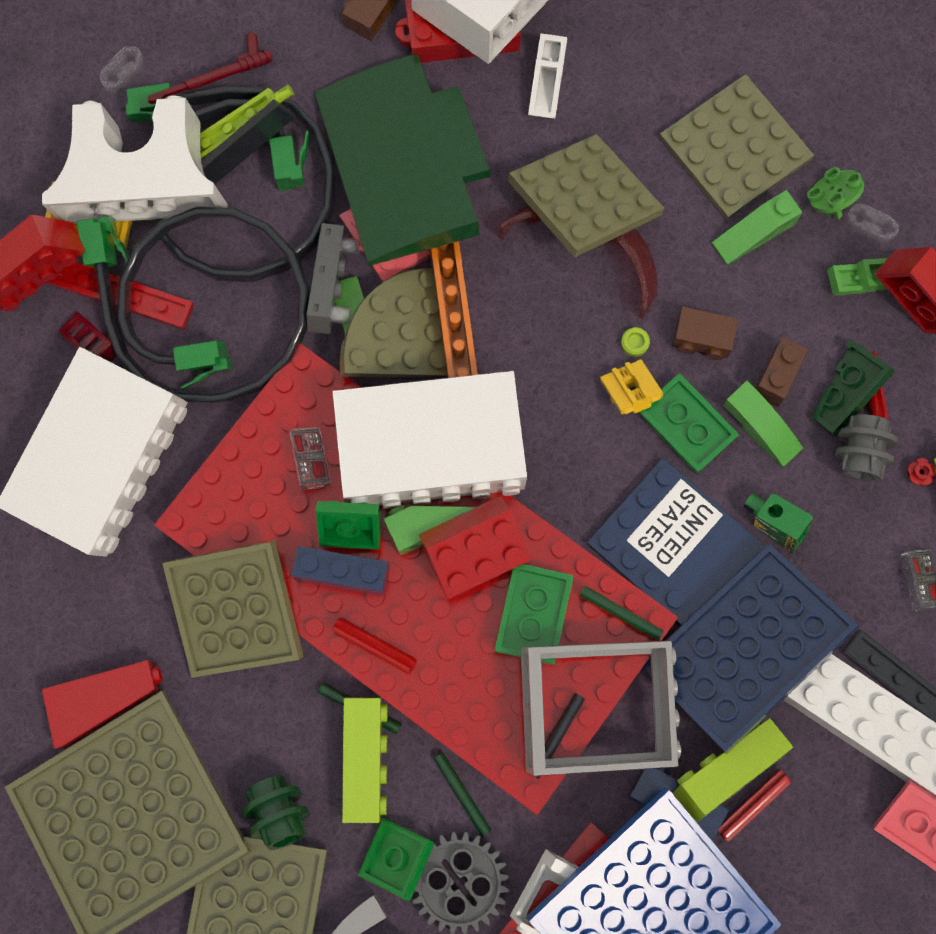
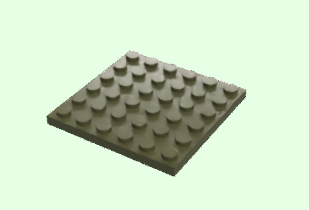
(127, 819)

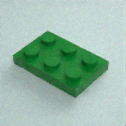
(689, 424)
(533, 610)

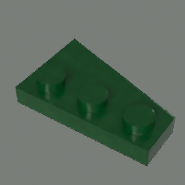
(854, 384)

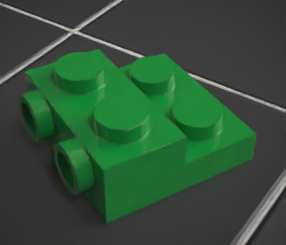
(348, 525)

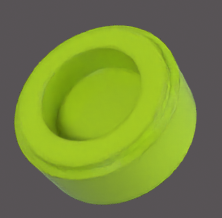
(635, 342)

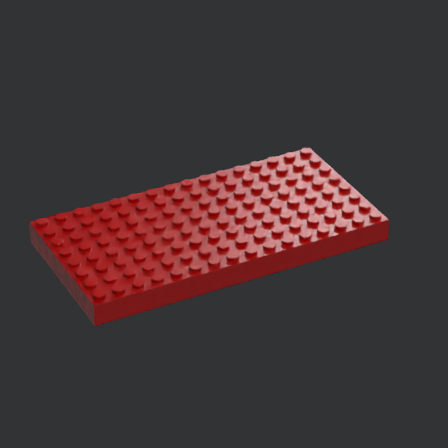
(459, 684)

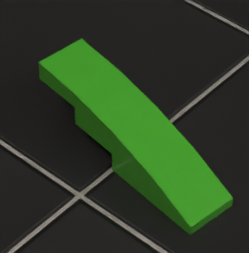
(856, 277)

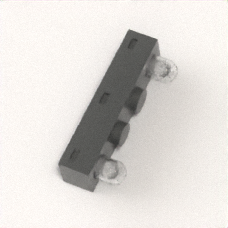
(325, 280)

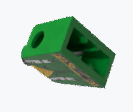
(789, 526)

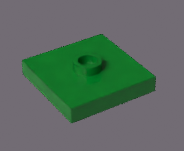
(396, 859)

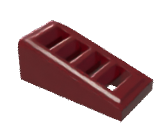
(104, 346)

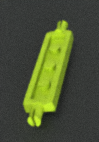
(224, 128)

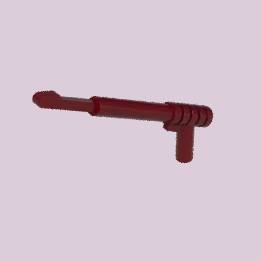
(243, 63)

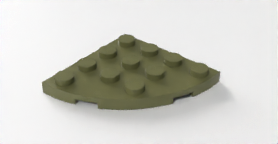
(396, 331)

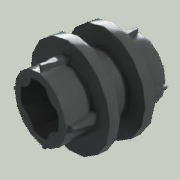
(866, 447)

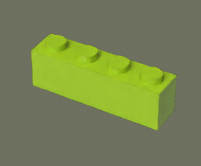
(363, 760)
(731, 771)

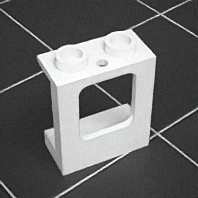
(550, 868)

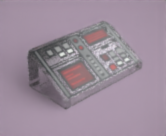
(309, 457)
(920, 578)

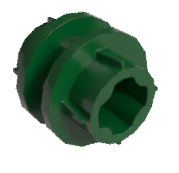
(278, 818)

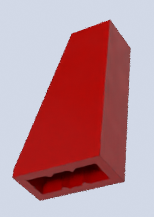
(93, 701)

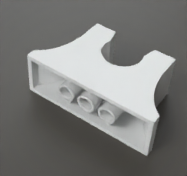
(134, 185)

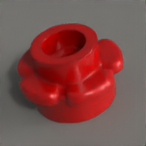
(917, 478)

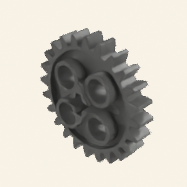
(482, 865)

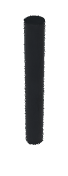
(562, 726)

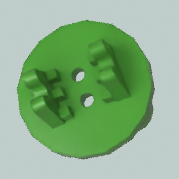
(836, 191)

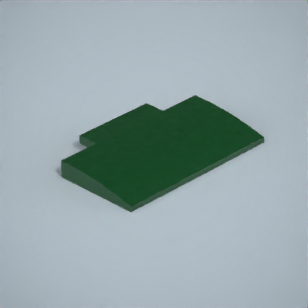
(403, 158)

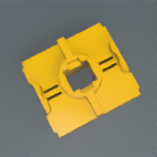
(634, 374)

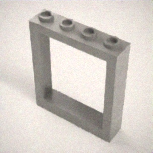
(665, 715)

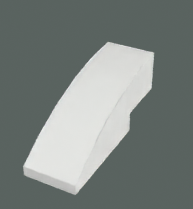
(547, 76)

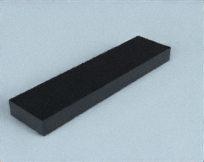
(246, 140)
(892, 673)

